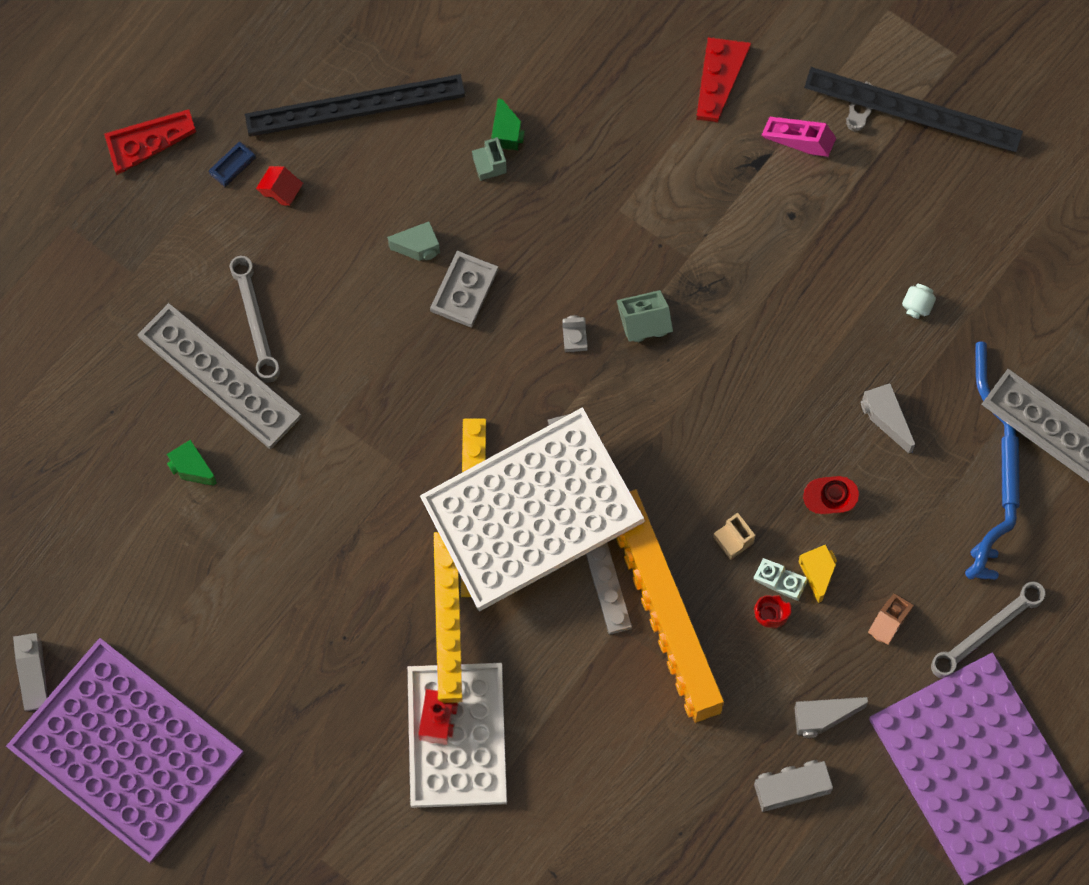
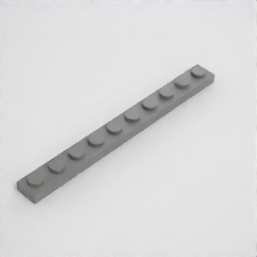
(606, 584)

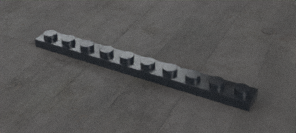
(354, 105)
(913, 109)

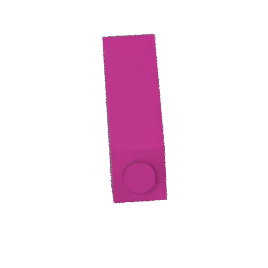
(804, 136)

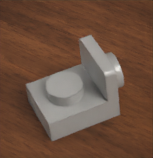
(574, 334)

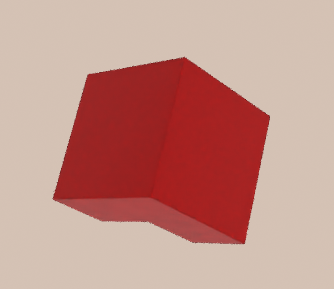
(279, 184)

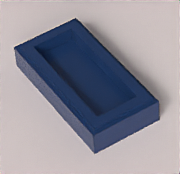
(232, 164)

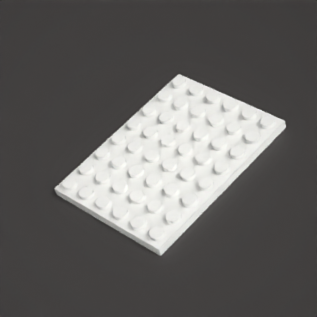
(531, 509)

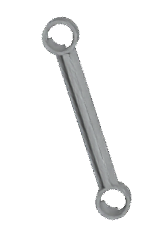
(254, 318)
(988, 629)

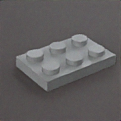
(464, 289)

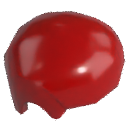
(772, 611)

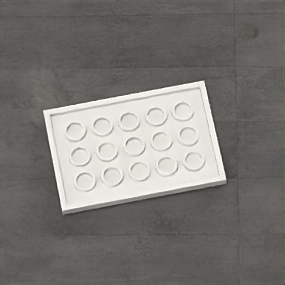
(473, 762)

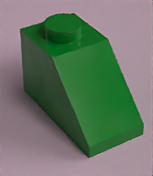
(507, 127)
(190, 465)

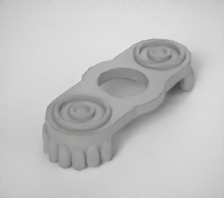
(857, 121)

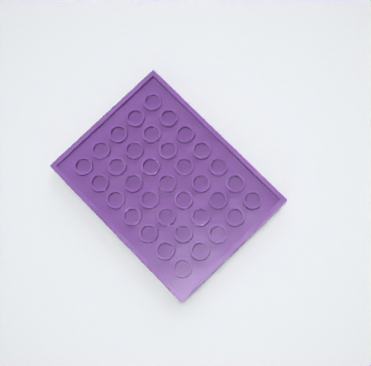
(125, 750)
(979, 768)

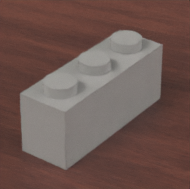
(793, 785)

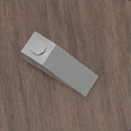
(887, 415)
(30, 670)
(821, 715)

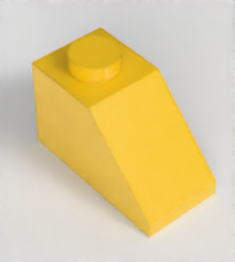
(818, 569)

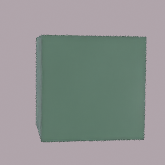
(489, 160)

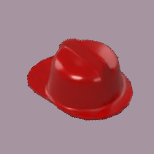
(831, 495)

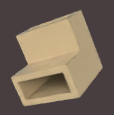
(734, 536)

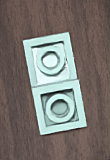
(780, 580)

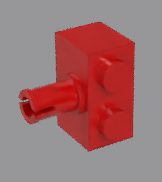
(436, 719)

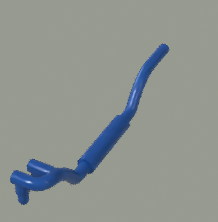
(1010, 481)

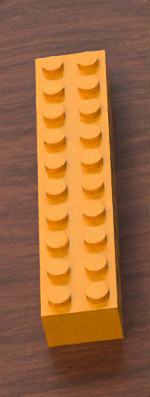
(670, 619)

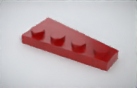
(719, 75)
(141, 141)

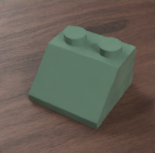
(645, 316)

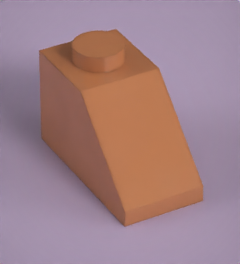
(890, 619)

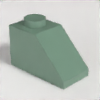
(416, 242)

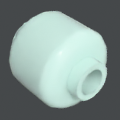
(919, 301)

